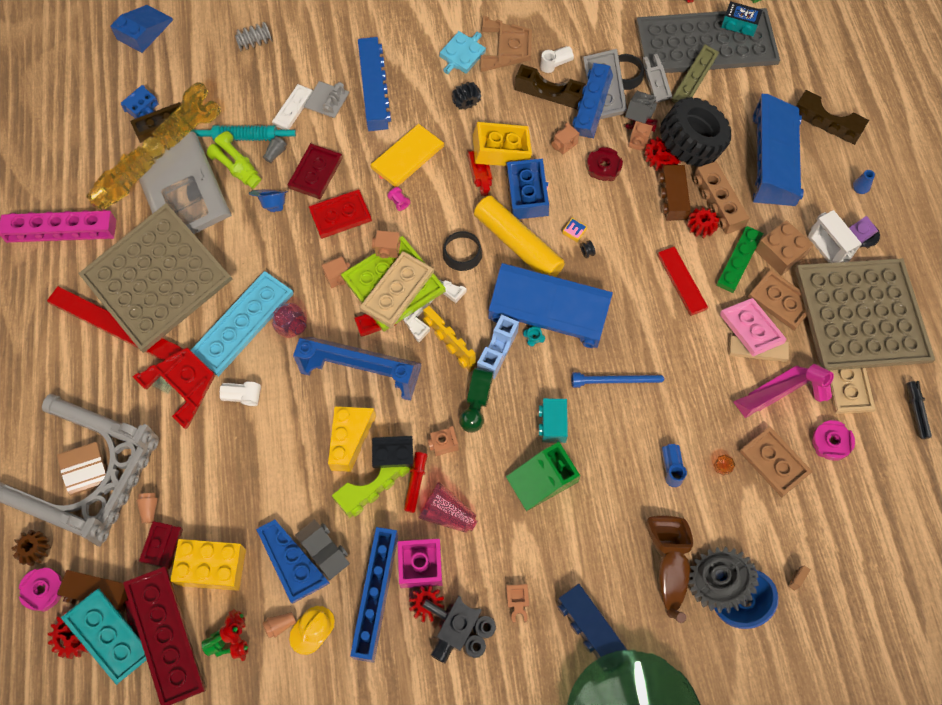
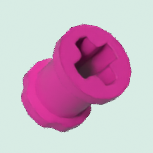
(399, 199)

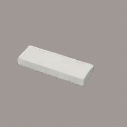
(292, 107)

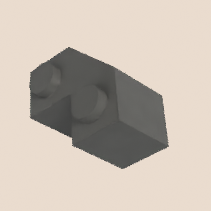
(322, 549)

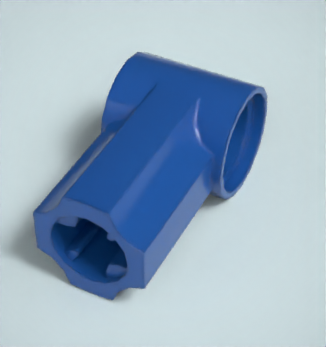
(673, 464)

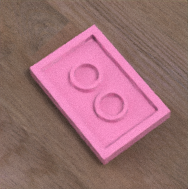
(753, 327)

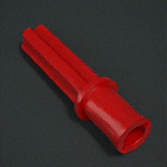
(415, 481)

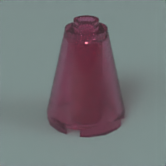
(447, 510)

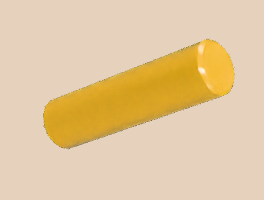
(518, 237)

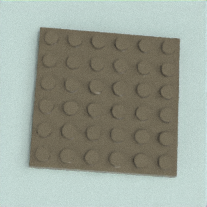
(155, 277)
(863, 314)

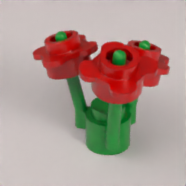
(228, 633)

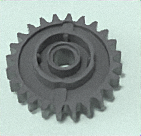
(727, 593)

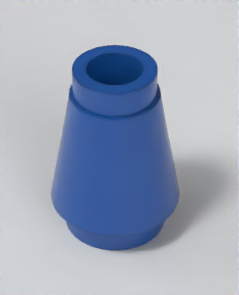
(864, 182)

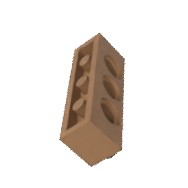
(721, 188)

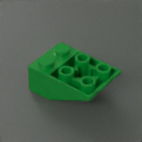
(543, 476)

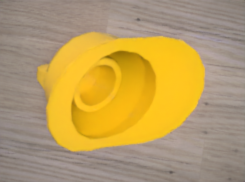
(311, 630)

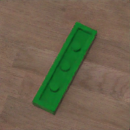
(739, 259)

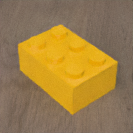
(501, 143)
(208, 564)

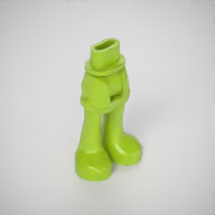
(241, 168)

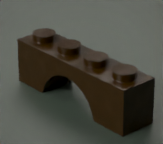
(531, 82)
(846, 127)

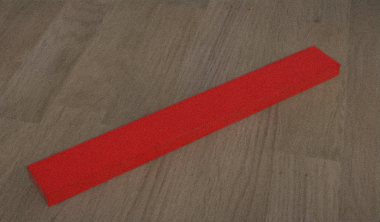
(105, 321)

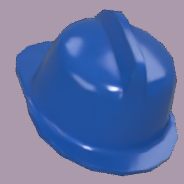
(270, 199)

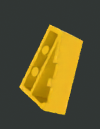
(348, 434)

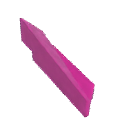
(772, 391)

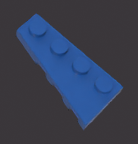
(292, 566)

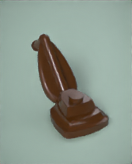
(672, 540)

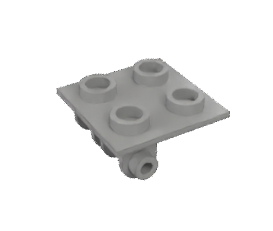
(327, 99)

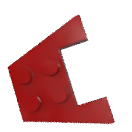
(187, 376)

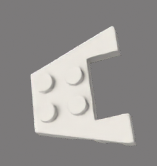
(419, 328)

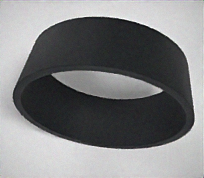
(632, 83)
(467, 265)

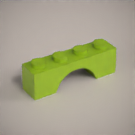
(354, 498)

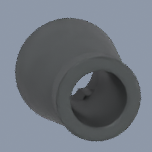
(274, 149)

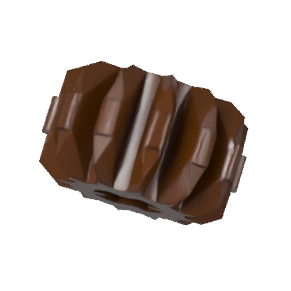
(37, 542)

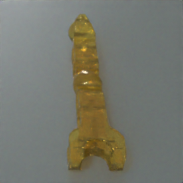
(115, 184)

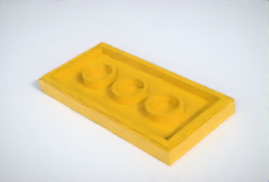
(407, 155)

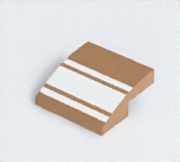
(82, 468)

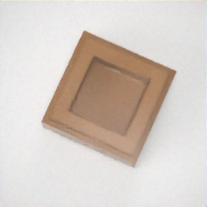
(798, 577)

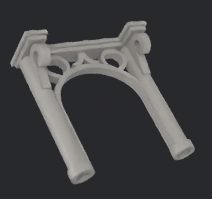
(95, 527)

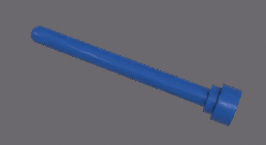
(579, 379)

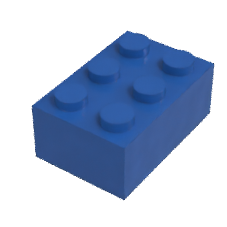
(528, 188)

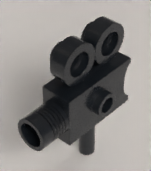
(455, 629)

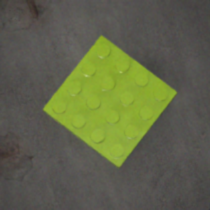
(366, 275)

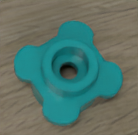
(534, 331)

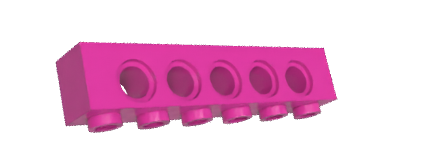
(57, 226)

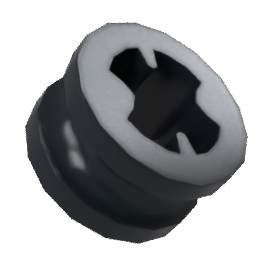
(587, 249)

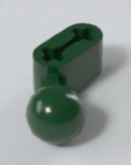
(472, 419)

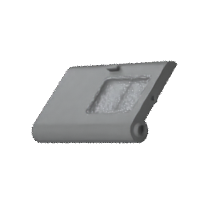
(179, 183)

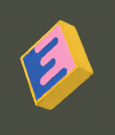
(574, 230)

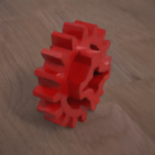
(661, 153)
(71, 643)

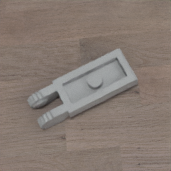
(657, 79)

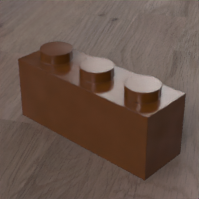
(674, 192)
(78, 586)

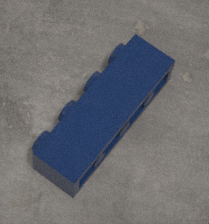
(589, 622)

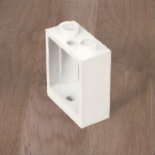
(839, 233)

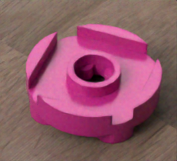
(825, 448)
(28, 589)

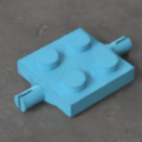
(462, 52)

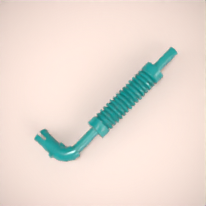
(246, 133)

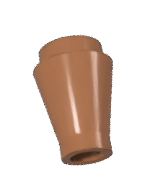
(147, 507)
(278, 624)

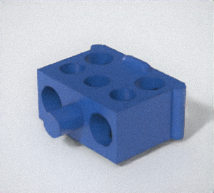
(138, 101)

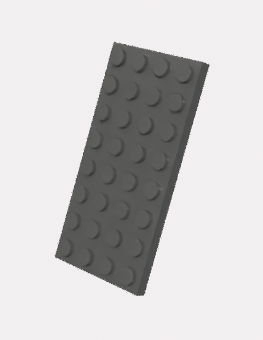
(682, 37)

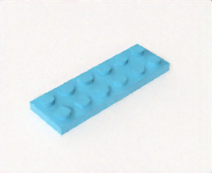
(241, 323)

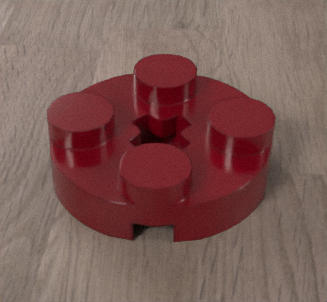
(600, 172)

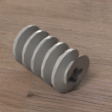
(252, 36)

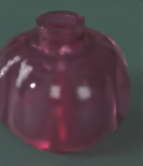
(289, 320)

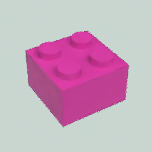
(419, 563)

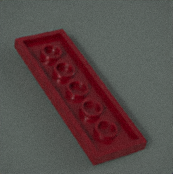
(164, 637)

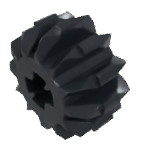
(466, 95)

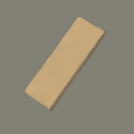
(779, 353)

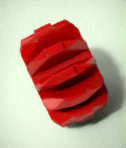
(703, 222)
(419, 600)

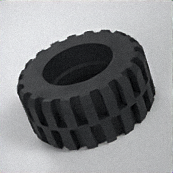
(695, 131)

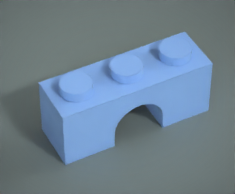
(502, 339)

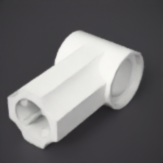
(552, 59)
(245, 393)

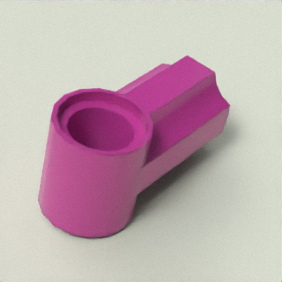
(821, 380)

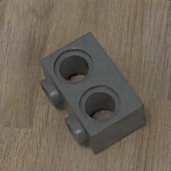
(641, 107)

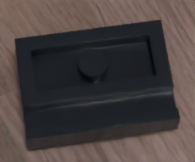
(392, 452)

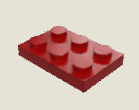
(340, 214)

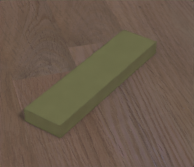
(696, 74)

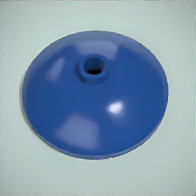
(761, 609)

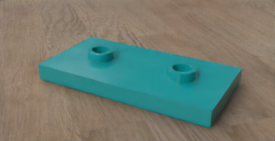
(106, 635)

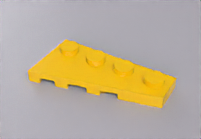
(466, 358)

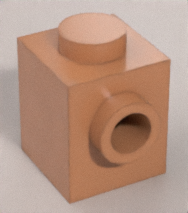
(386, 244)
(333, 271)

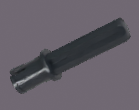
(916, 400)

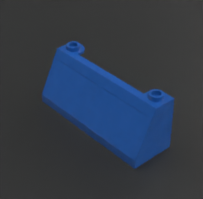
(777, 152)
(550, 303)
(313, 352)

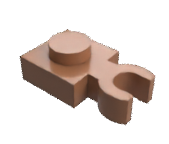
(518, 598)

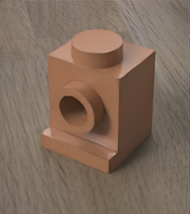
(640, 136)
(565, 139)
(447, 446)

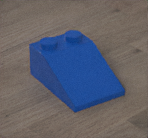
(140, 27)

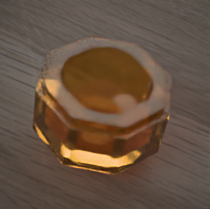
(724, 464)

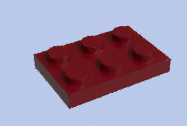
(315, 171)

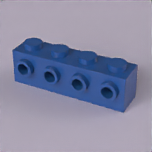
(593, 100)

